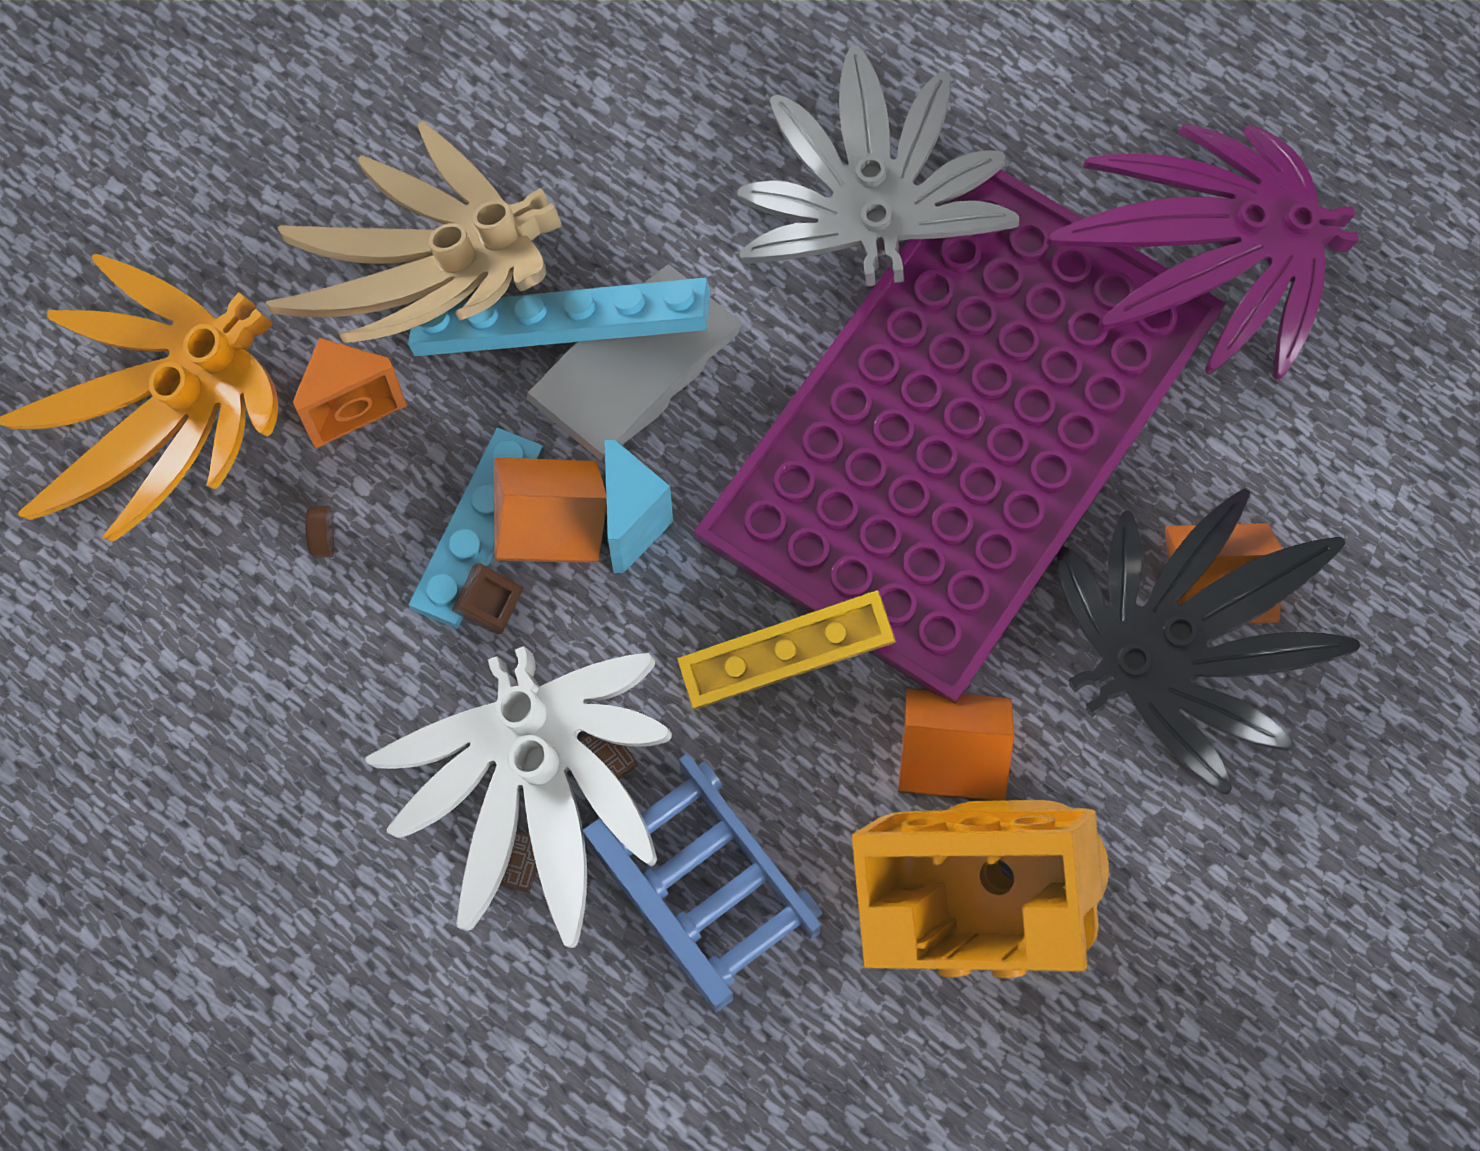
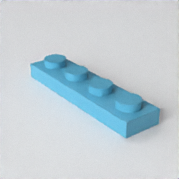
(468, 534)

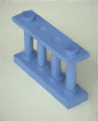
(682, 931)

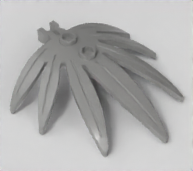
(872, 195)

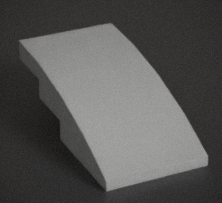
(625, 383)

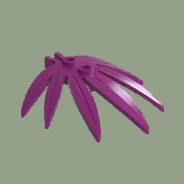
(1260, 222)

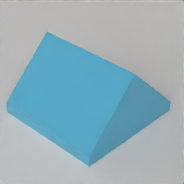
(636, 506)

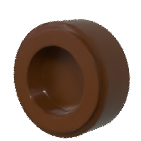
(320, 531)

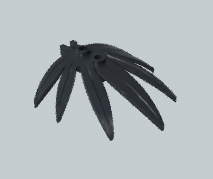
(1164, 644)

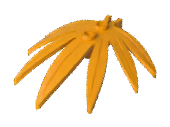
(203, 371)

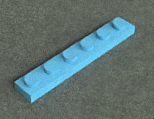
(569, 317)

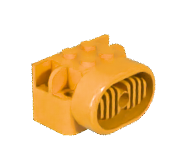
(941, 902)

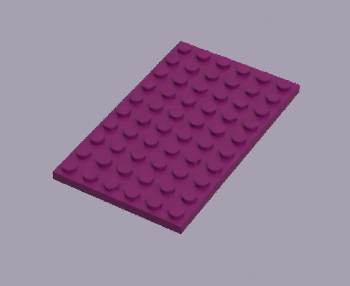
(957, 435)

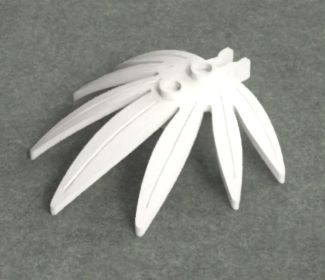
(534, 744)

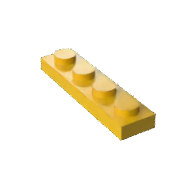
(786, 650)

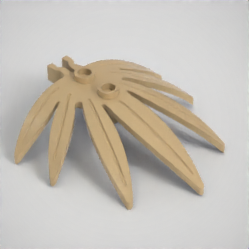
(474, 247)

